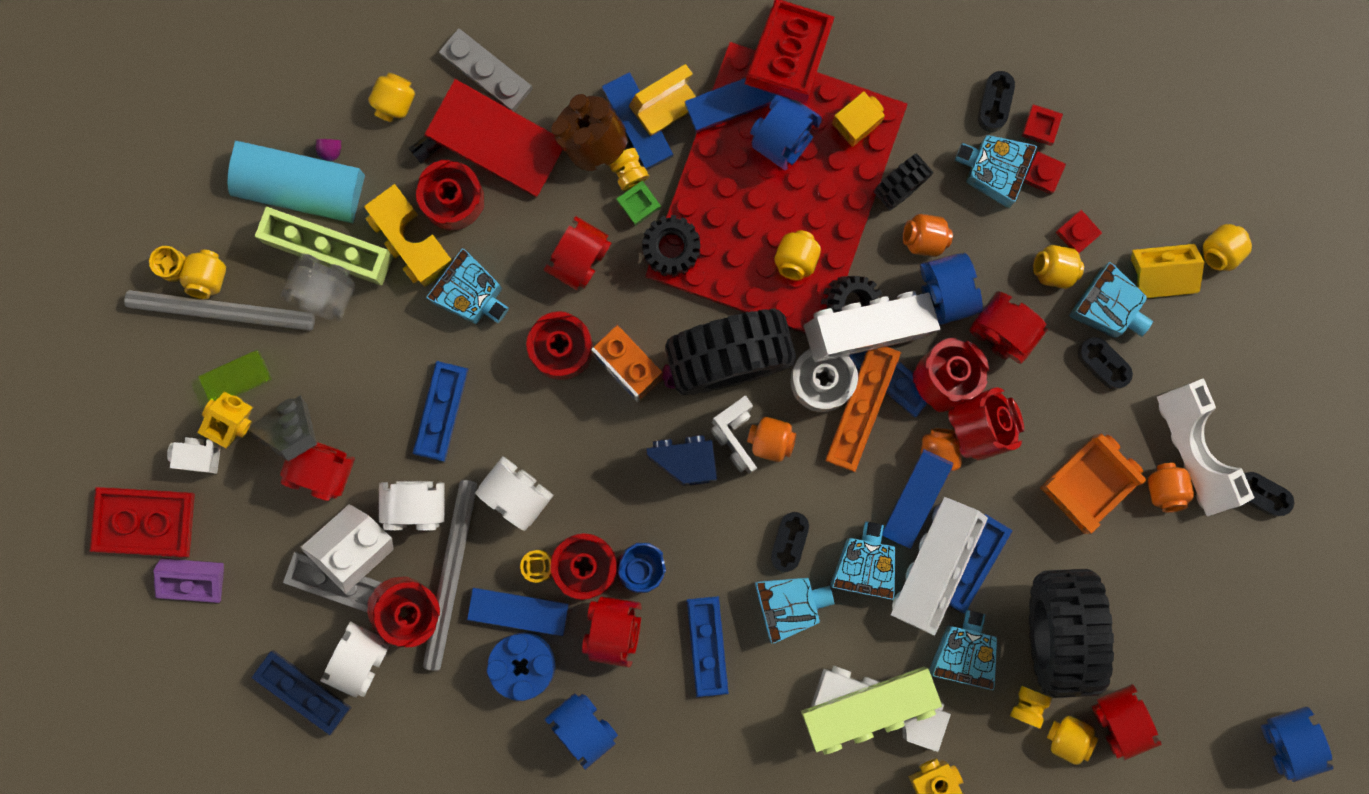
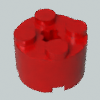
(432, 196)
(577, 252)
(1009, 327)
(545, 335)
(951, 374)
(987, 425)
(319, 469)
(569, 578)
(421, 612)
(612, 631)
(1127, 722)

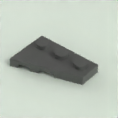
(286, 429)

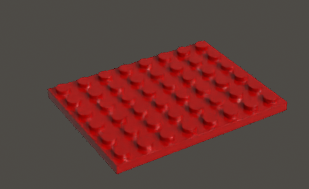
(749, 203)

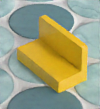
(663, 101)
(1168, 270)

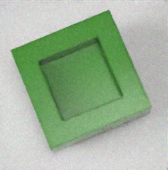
(638, 203)

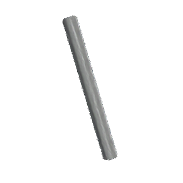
(219, 310)
(451, 572)

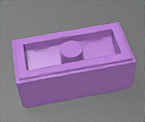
(188, 580)

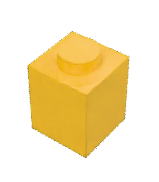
(859, 118)

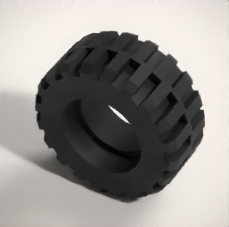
(730, 351)
(1071, 633)

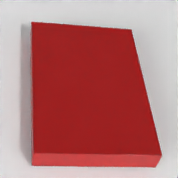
(142, 522)

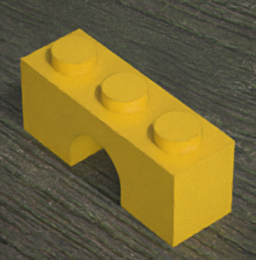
(391, 214)

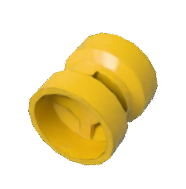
(629, 169)
(162, 261)
(540, 566)
(1031, 707)

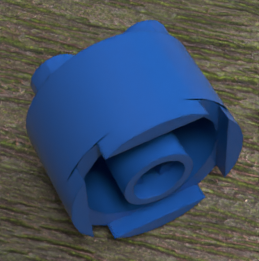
(784, 131)
(952, 287)
(503, 668)
(581, 730)
(1299, 745)

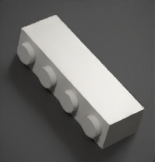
(871, 326)
(938, 565)

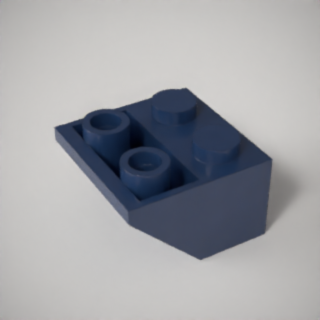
(686, 463)

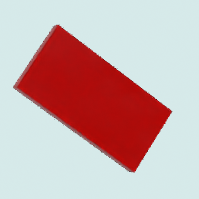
(790, 50)
(494, 138)

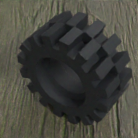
(903, 181)
(677, 227)
(847, 285)

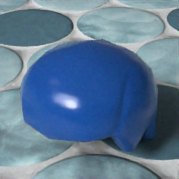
(641, 567)

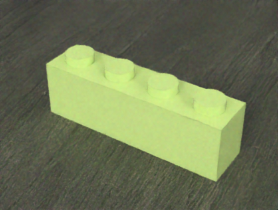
(327, 245)
(871, 709)

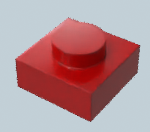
(1042, 125)
(1044, 173)
(1079, 232)

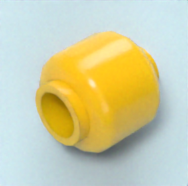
(391, 97)
(1227, 247)
(797, 255)
(1058, 266)
(202, 274)
(1072, 740)

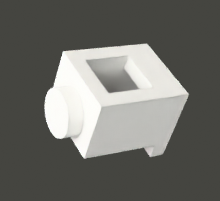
(194, 456)

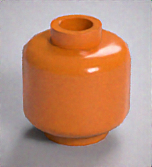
(927, 235)
(772, 439)
(944, 444)
(1170, 488)

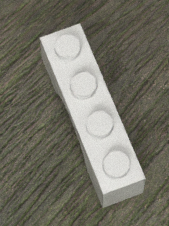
(1216, 484)
(924, 733)

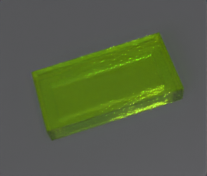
(236, 376)

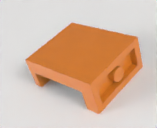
(1093, 482)

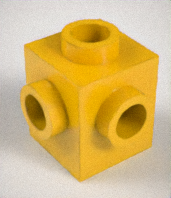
(225, 419)
(933, 771)

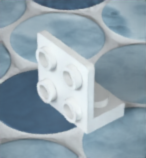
(734, 416)

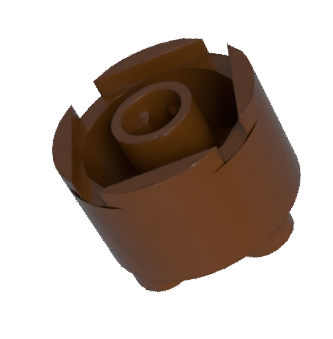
(590, 132)

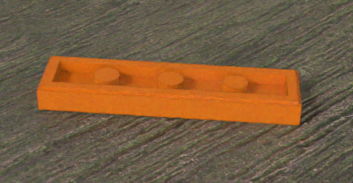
(862, 407)

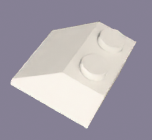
(348, 547)

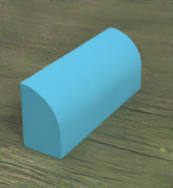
(294, 181)

